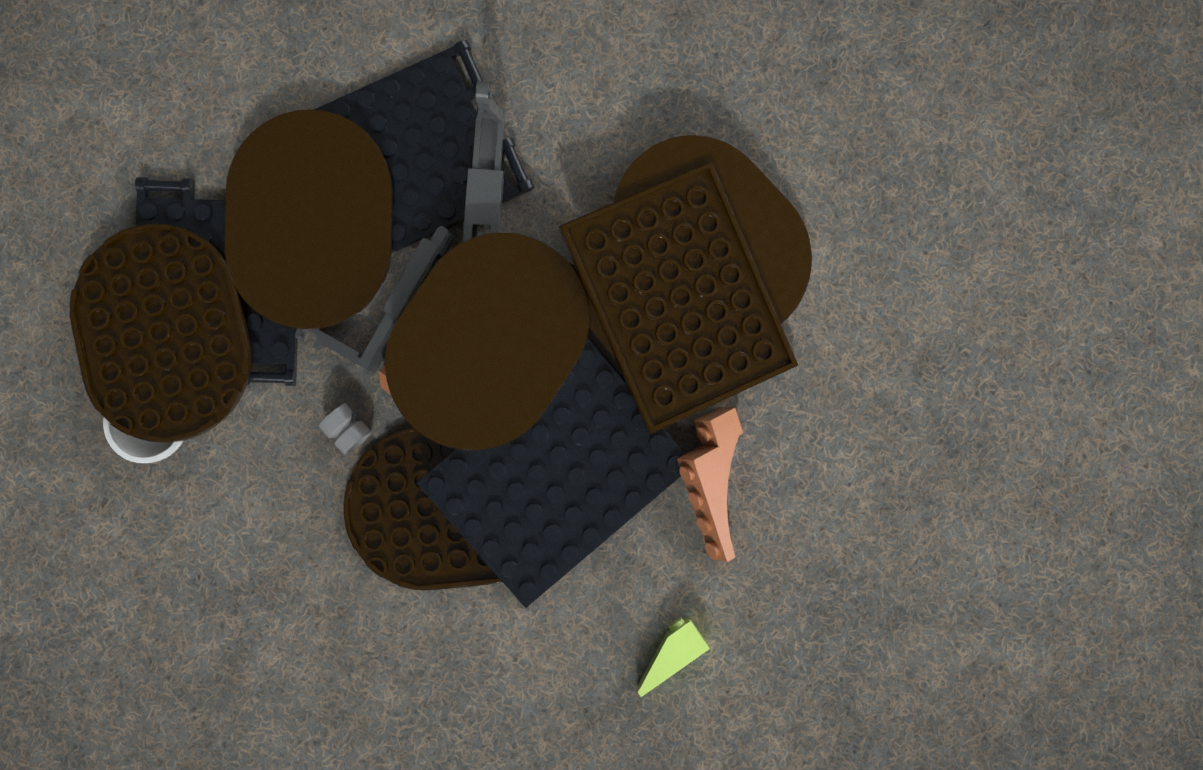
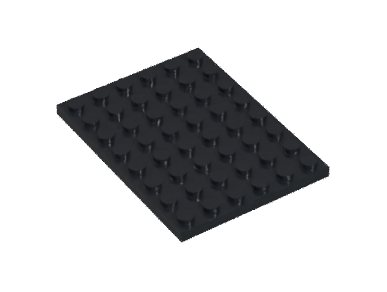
(559, 485)

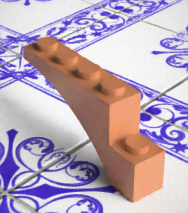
(707, 477)

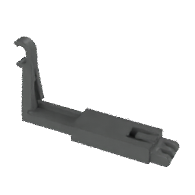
(485, 178)
(417, 270)

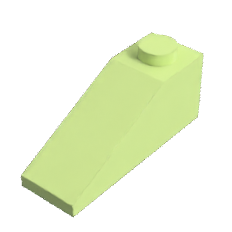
(677, 649)

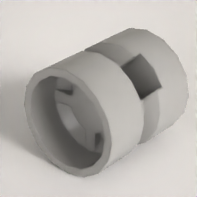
(345, 429)

